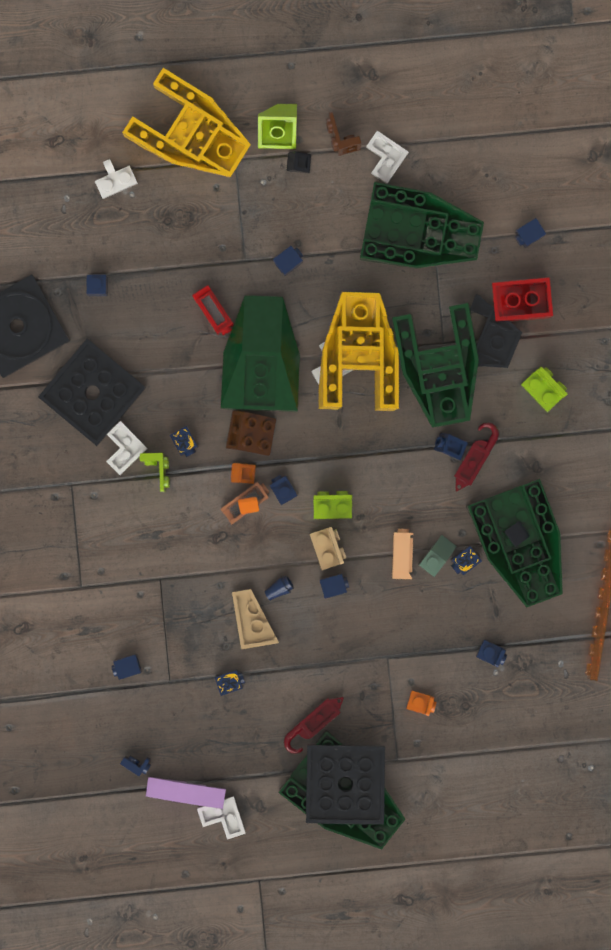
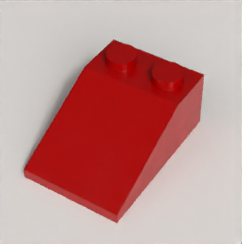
(522, 299)

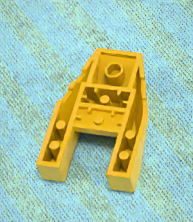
(200, 134)
(360, 341)

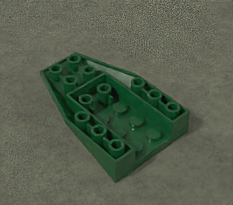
(418, 229)
(261, 358)
(533, 566)
(371, 834)

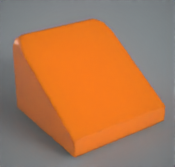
(243, 473)
(248, 505)

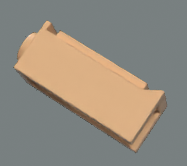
(402, 554)

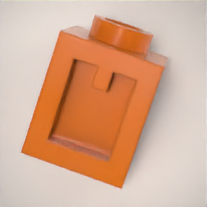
(421, 703)

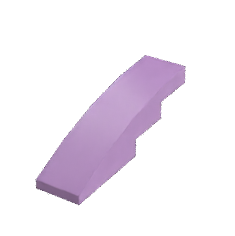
(185, 792)

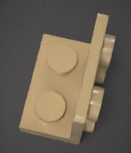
(327, 548)

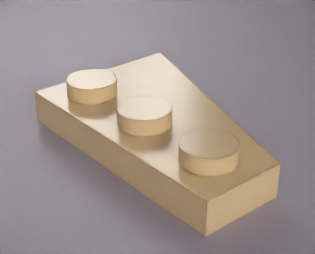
(251, 622)

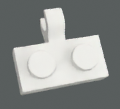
(115, 180)

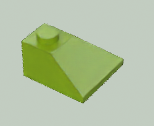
(278, 127)

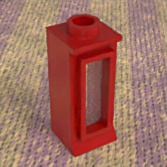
(213, 311)

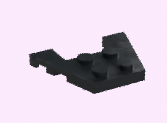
(497, 339)

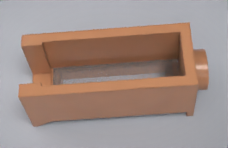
(232, 509)

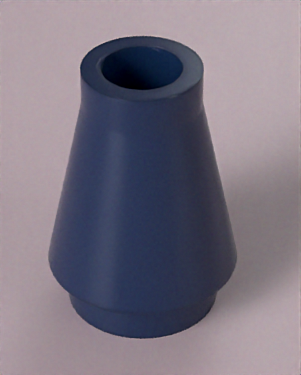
(279, 588)

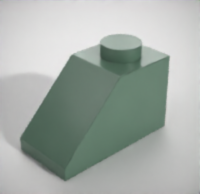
(437, 556)

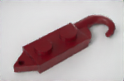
(475, 458)
(314, 722)

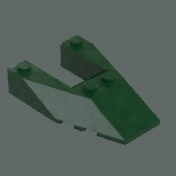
(442, 376)

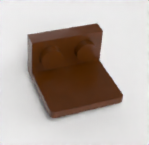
(350, 142)
(251, 433)

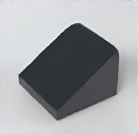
(298, 162)
(516, 534)

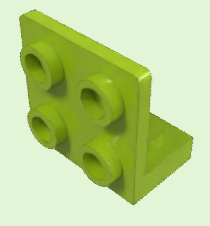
(544, 388)
(151, 459)
(332, 506)

